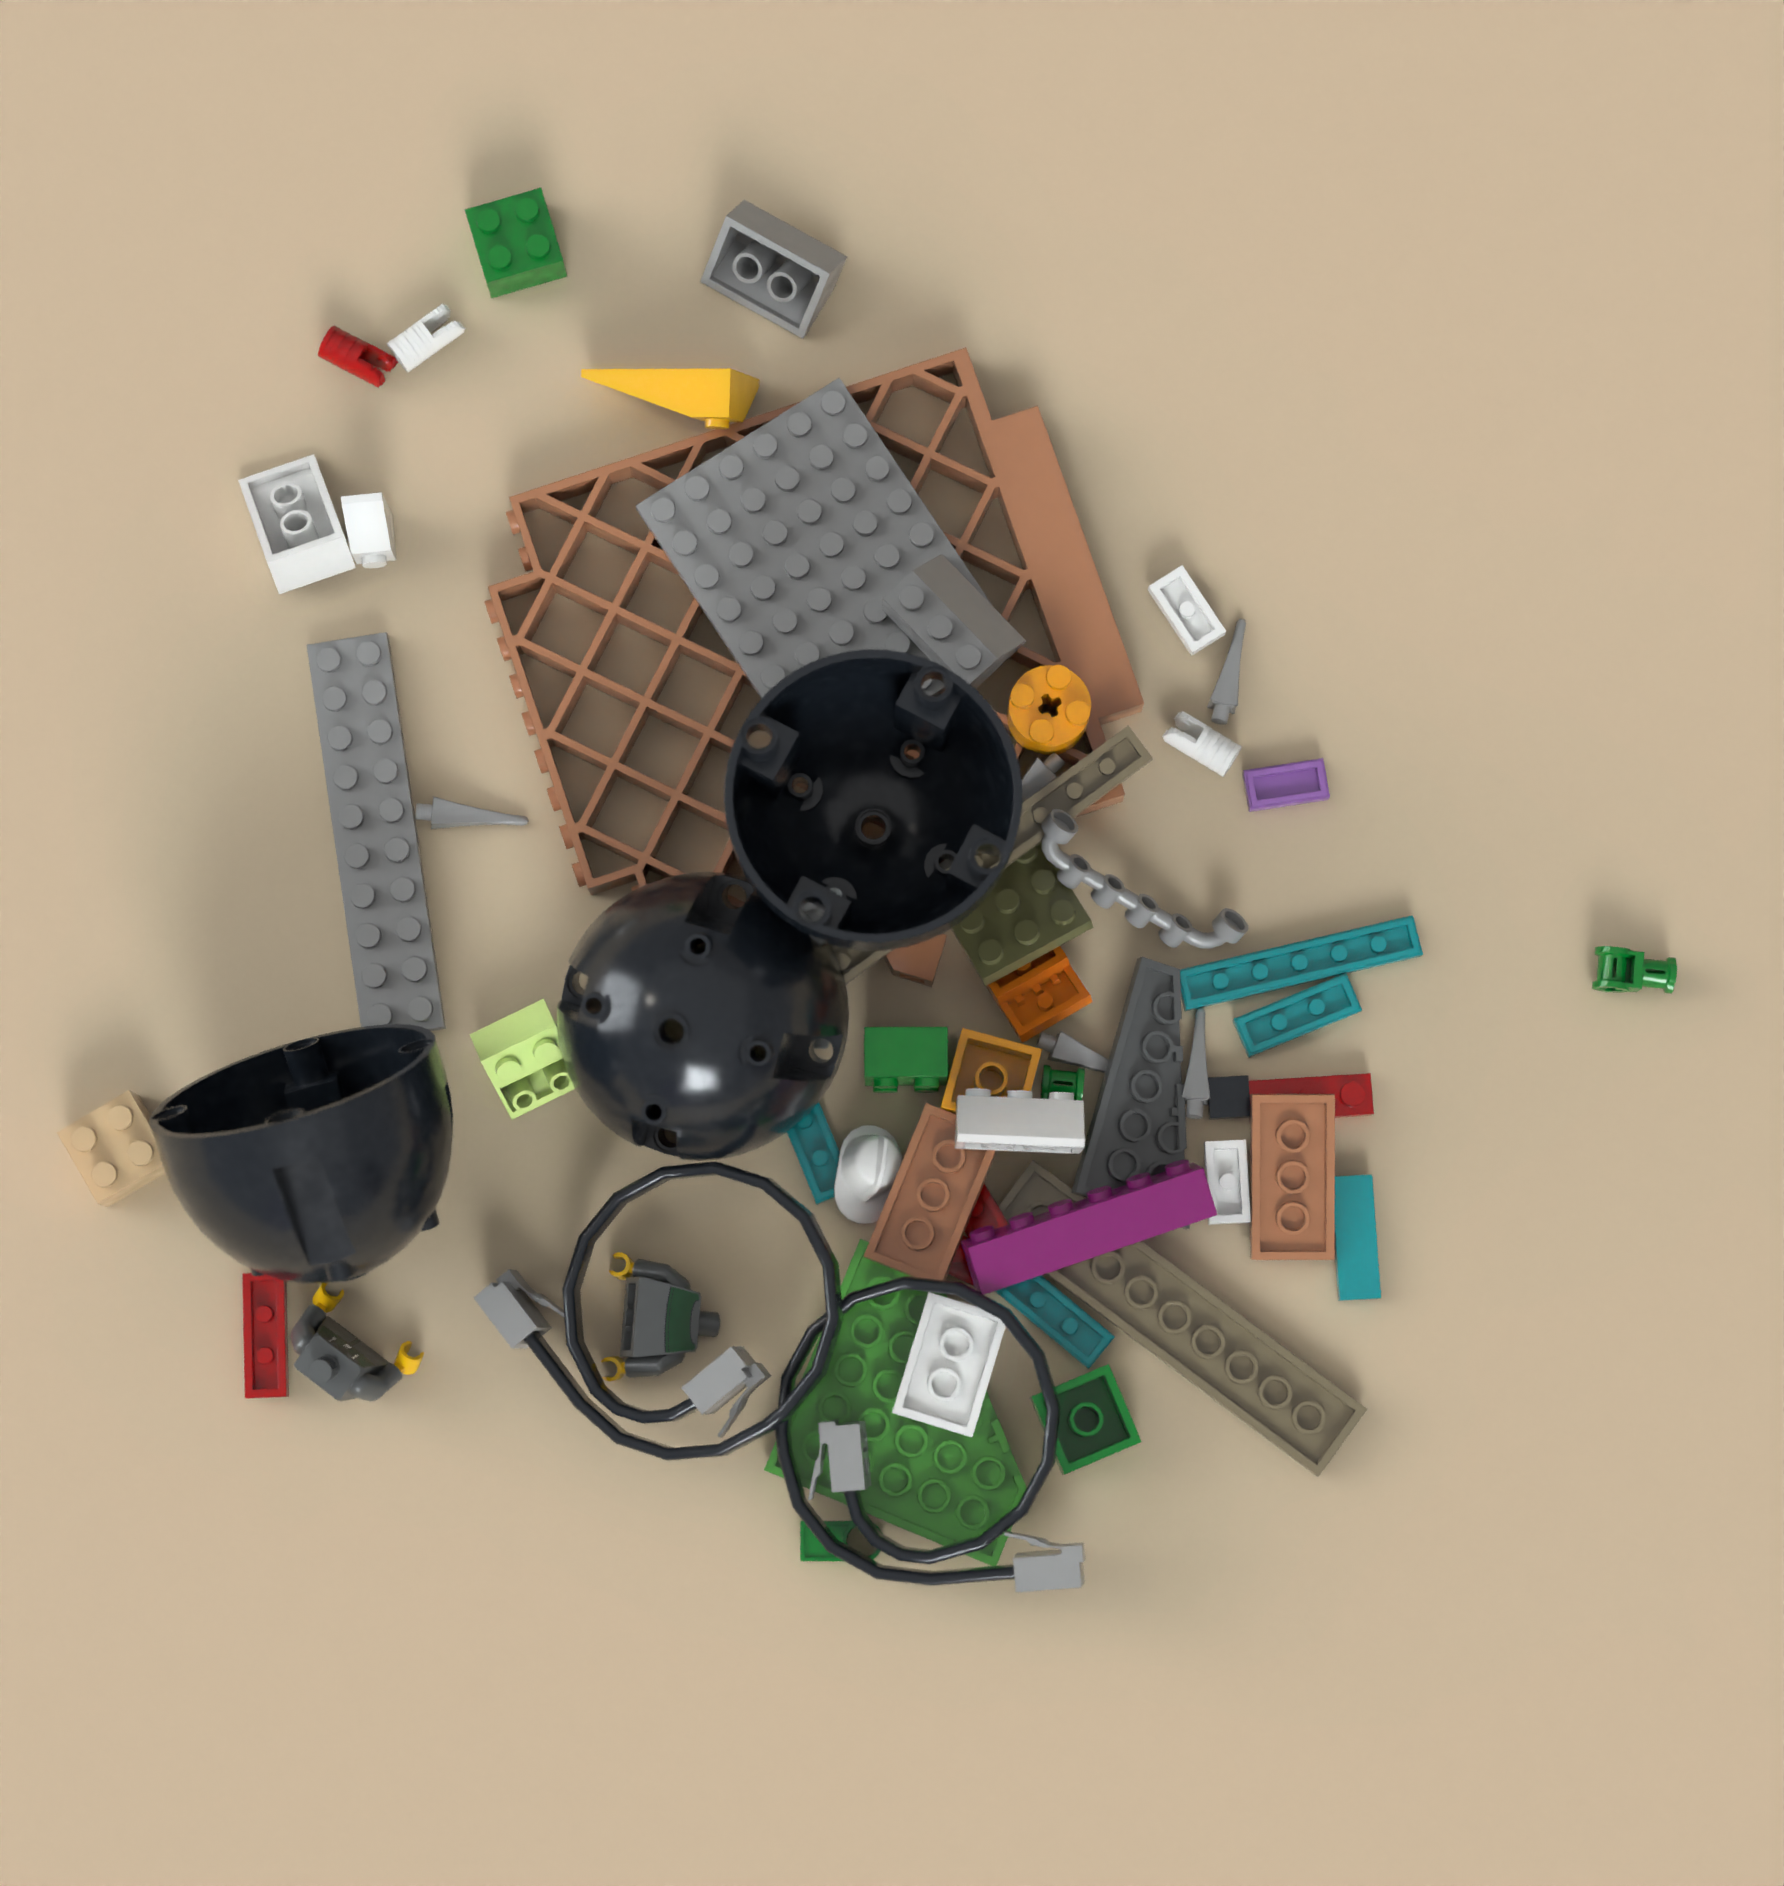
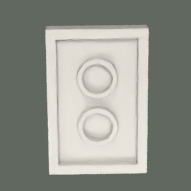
(949, 1365)

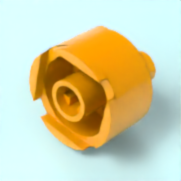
(1057, 688)

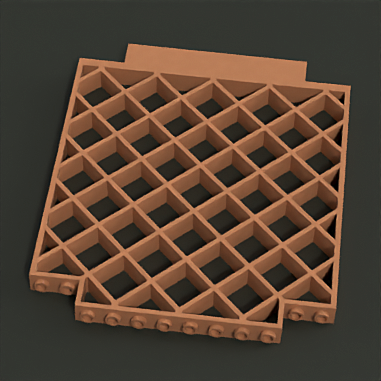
(1037, 514)

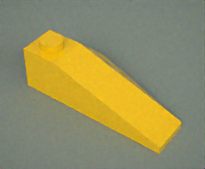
(703, 394)

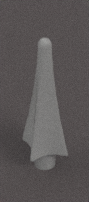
(1225, 694)
(1040, 775)
(452, 814)
(1070, 1051)
(1196, 1086)

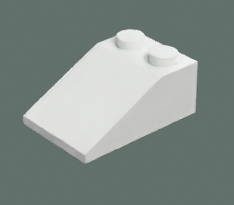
(296, 524)

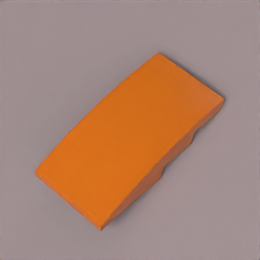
(1040, 994)

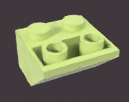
(524, 1058)

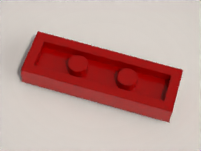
(1351, 1091)
(265, 1337)

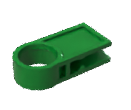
(813, 1550)

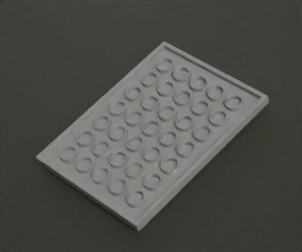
(799, 539)

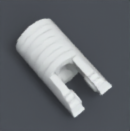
(418, 344)
(1202, 743)

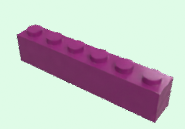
(1088, 1227)

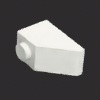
(369, 529)

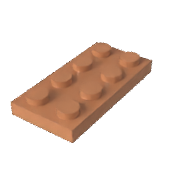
(1292, 1176)
(929, 1200)

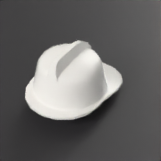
(866, 1173)

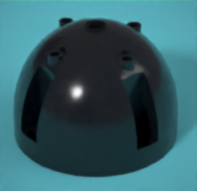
(846, 737)
(747, 989)
(314, 1151)

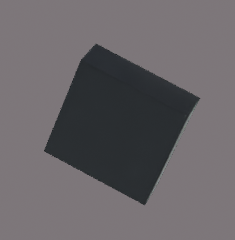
(1229, 1097)

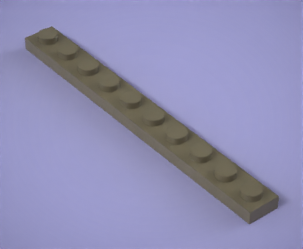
(1069, 792)

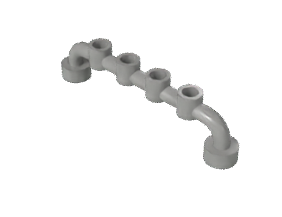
(1175, 928)

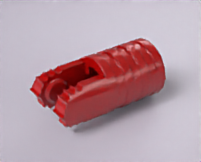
(356, 356)

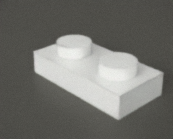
(1186, 610)
(1228, 1180)

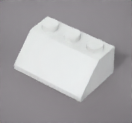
(1019, 1122)

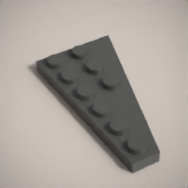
(1140, 1102)

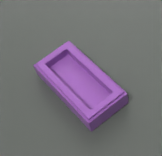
(1286, 785)

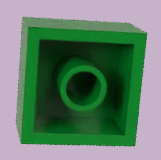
(516, 242)
(905, 1058)
(1091, 1420)

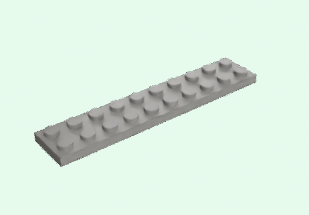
(375, 832)

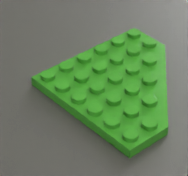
(920, 1474)

